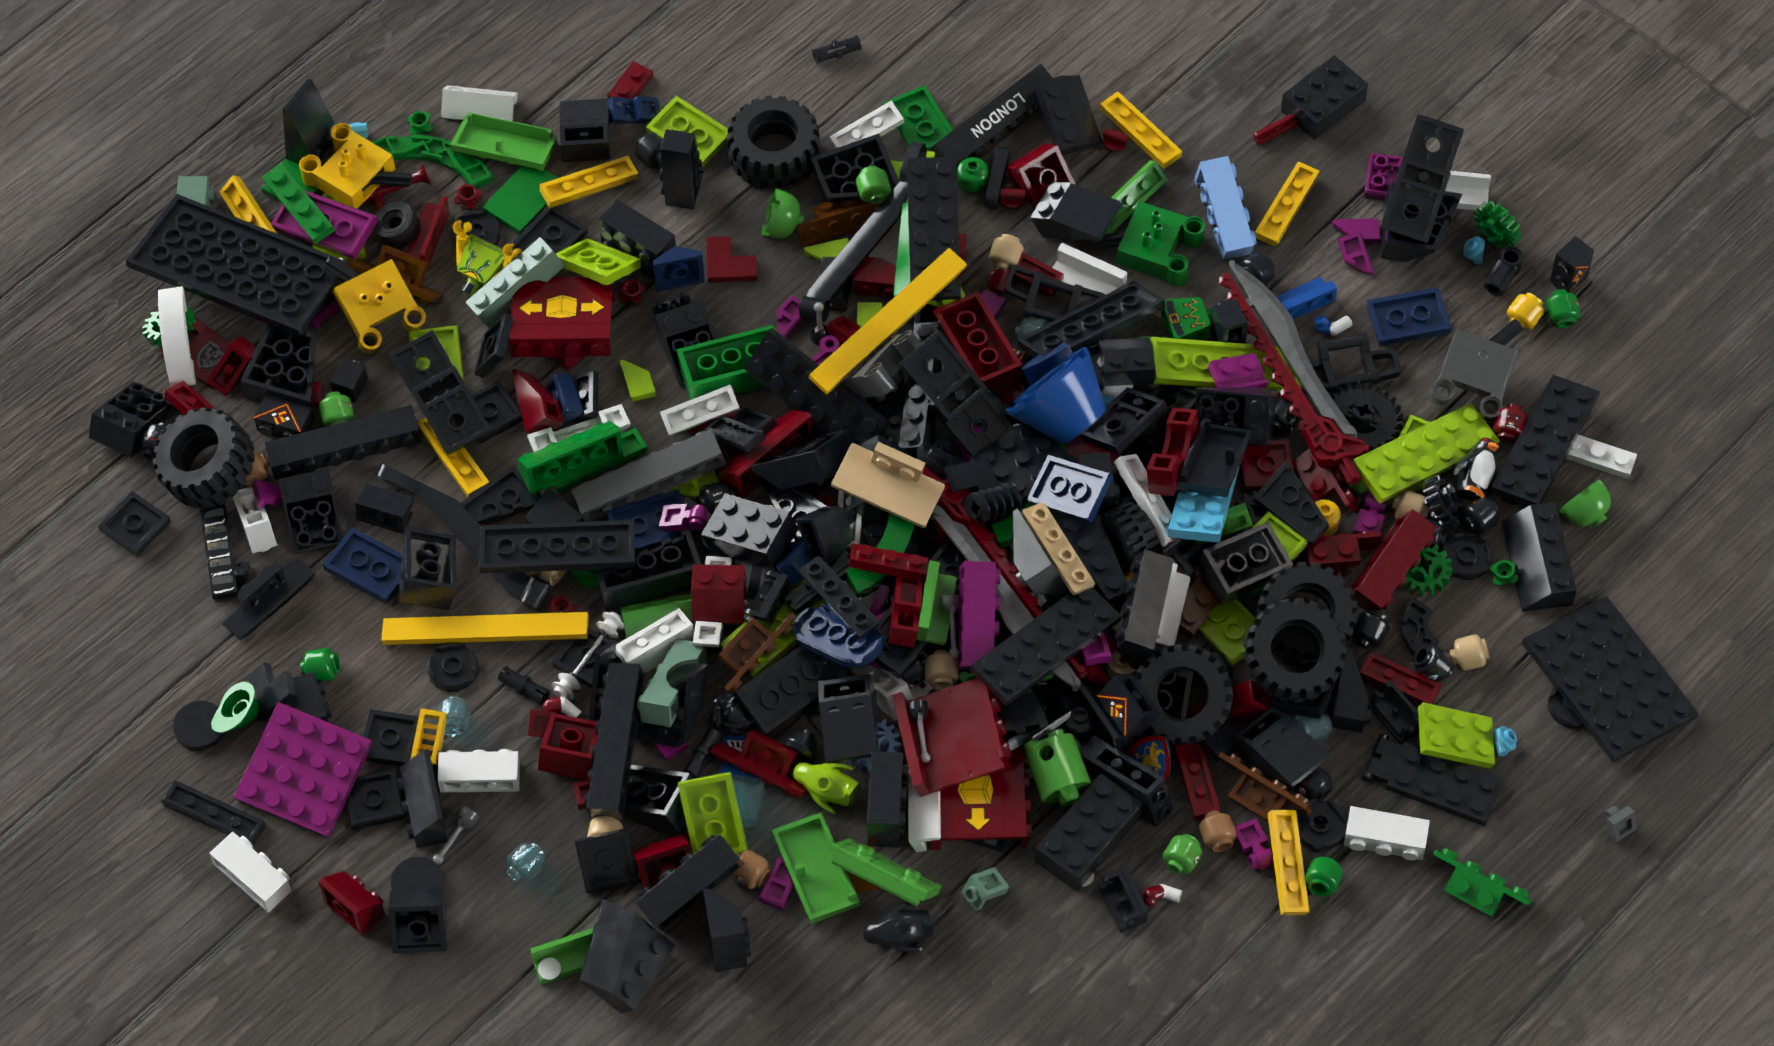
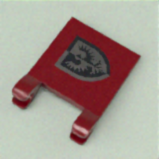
(205, 351)

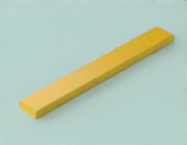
(887, 321)
(485, 628)

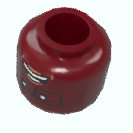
(1510, 423)

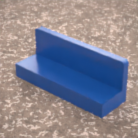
(1308, 297)

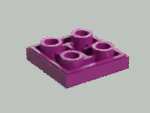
(1380, 173)

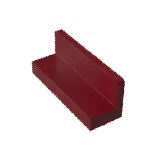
(431, 226)

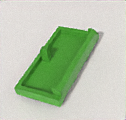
(504, 141)
(883, 872)
(819, 883)

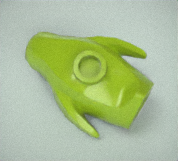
(828, 783)

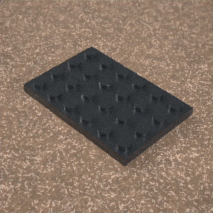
(1609, 678)

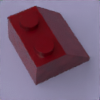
(1037, 171)
(718, 593)
(567, 746)
(658, 858)
(352, 901)

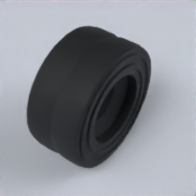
(404, 232)

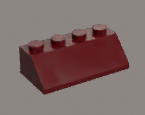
(980, 341)
(789, 430)
(1392, 560)

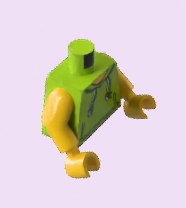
(479, 259)

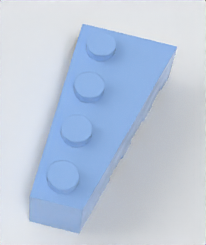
(1225, 207)

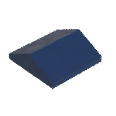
(678, 268)

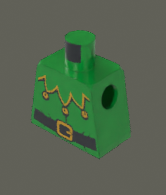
(1187, 319)

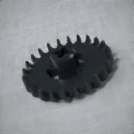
(1362, 415)

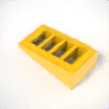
(438, 738)

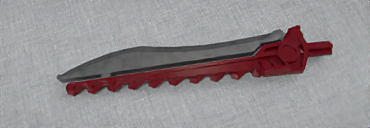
(1328, 435)
(979, 544)

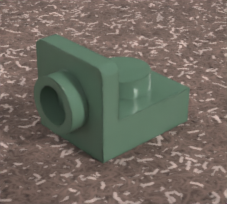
(983, 887)

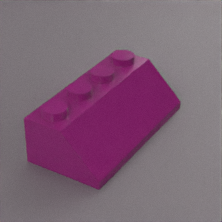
(977, 611)

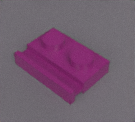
(1238, 372)

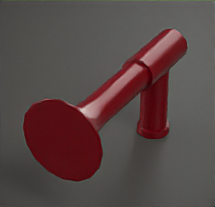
(418, 177)

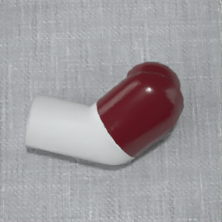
(561, 705)
(1158, 891)

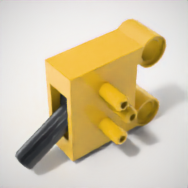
(353, 170)
(373, 299)

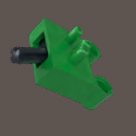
(1152, 240)

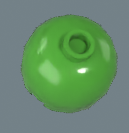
(782, 215)
(1588, 506)

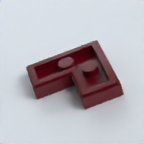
(724, 266)

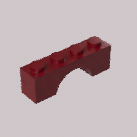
(1165, 467)

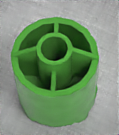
(1057, 768)

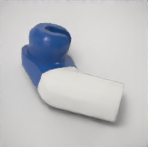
(1332, 328)

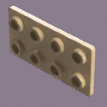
(889, 482)

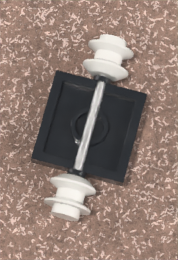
(578, 656)

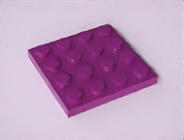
(303, 769)

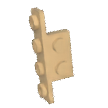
(1058, 548)

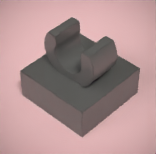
(1621, 822)

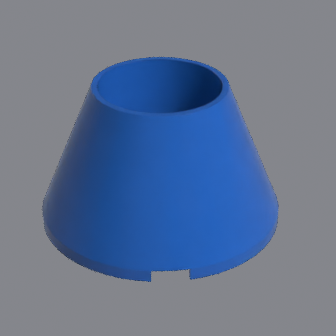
(1062, 400)

